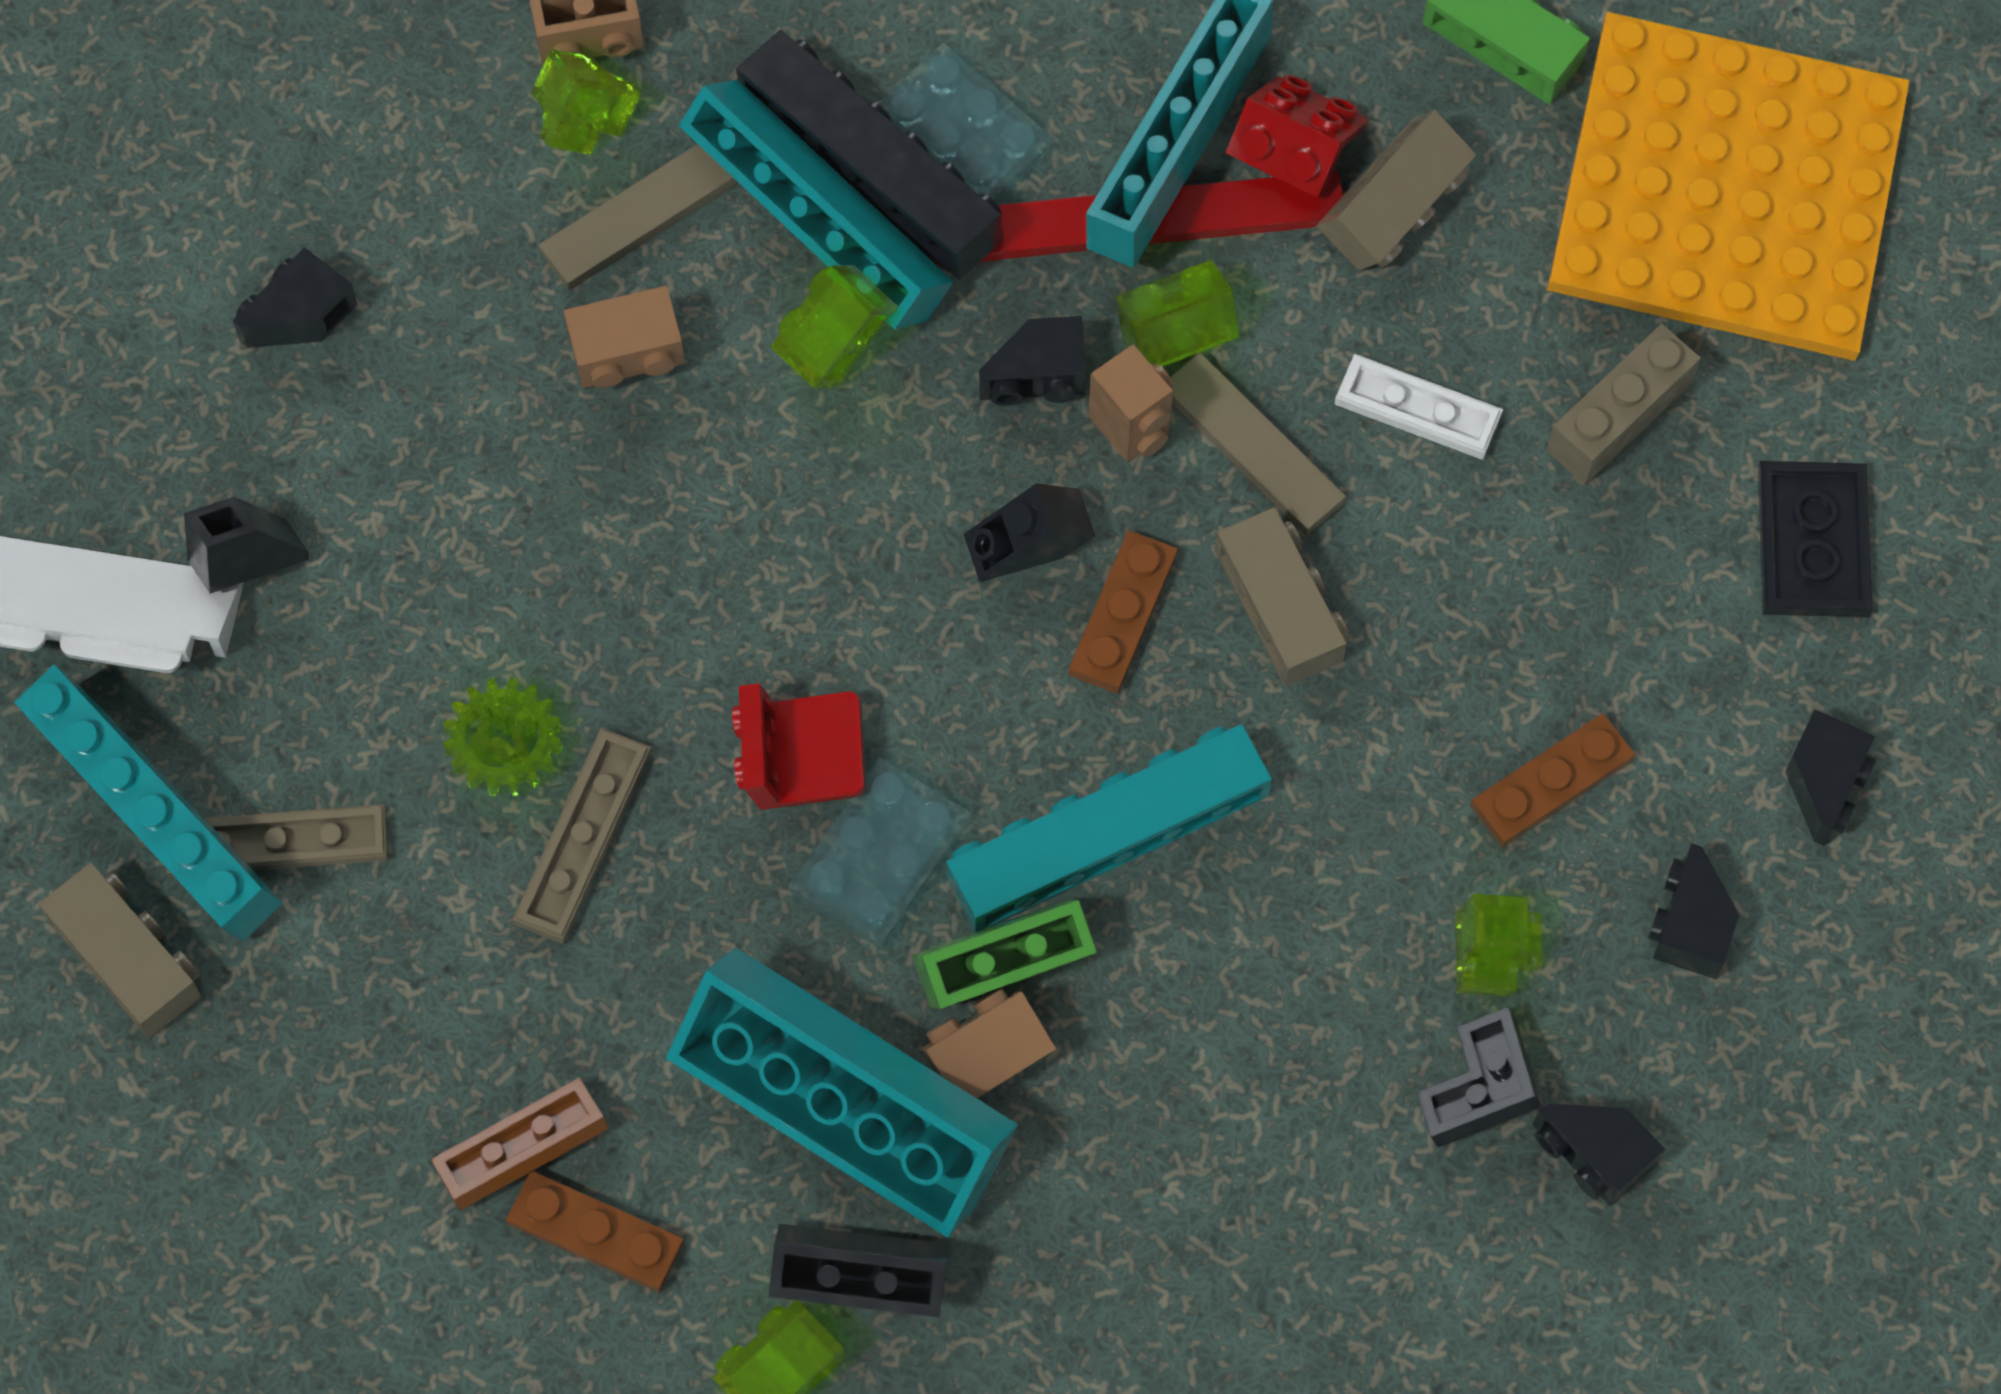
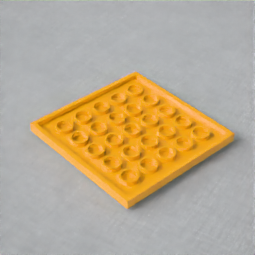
(1729, 186)

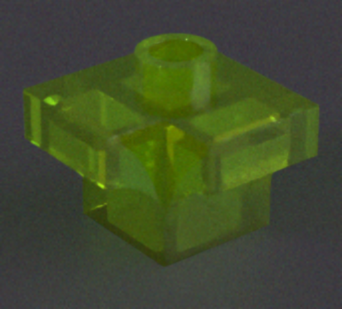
(581, 101)
(1494, 942)

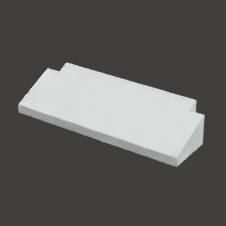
(109, 606)

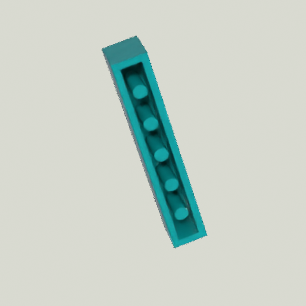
(1177, 128)
(812, 198)
(148, 803)
(1107, 827)

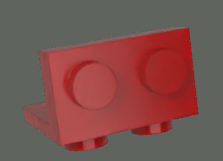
(1295, 133)
(798, 748)

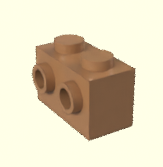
(587, 27)
(624, 337)
(1132, 403)
(989, 1045)

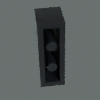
(858, 1270)

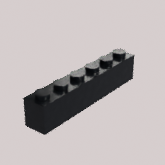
(874, 155)

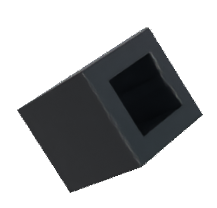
(297, 306)
(1037, 361)
(1029, 531)
(238, 543)
(1824, 770)
(1699, 918)
(1601, 1144)

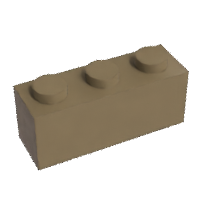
(1397, 191)
(1623, 404)
(1282, 596)
(122, 948)

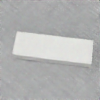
(1418, 406)

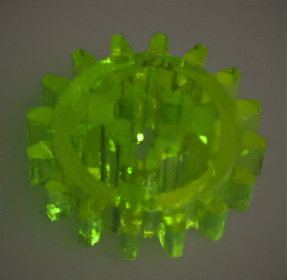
(486, 749)

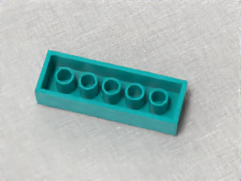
(841, 1091)

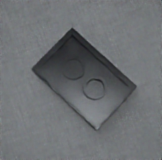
(1814, 539)

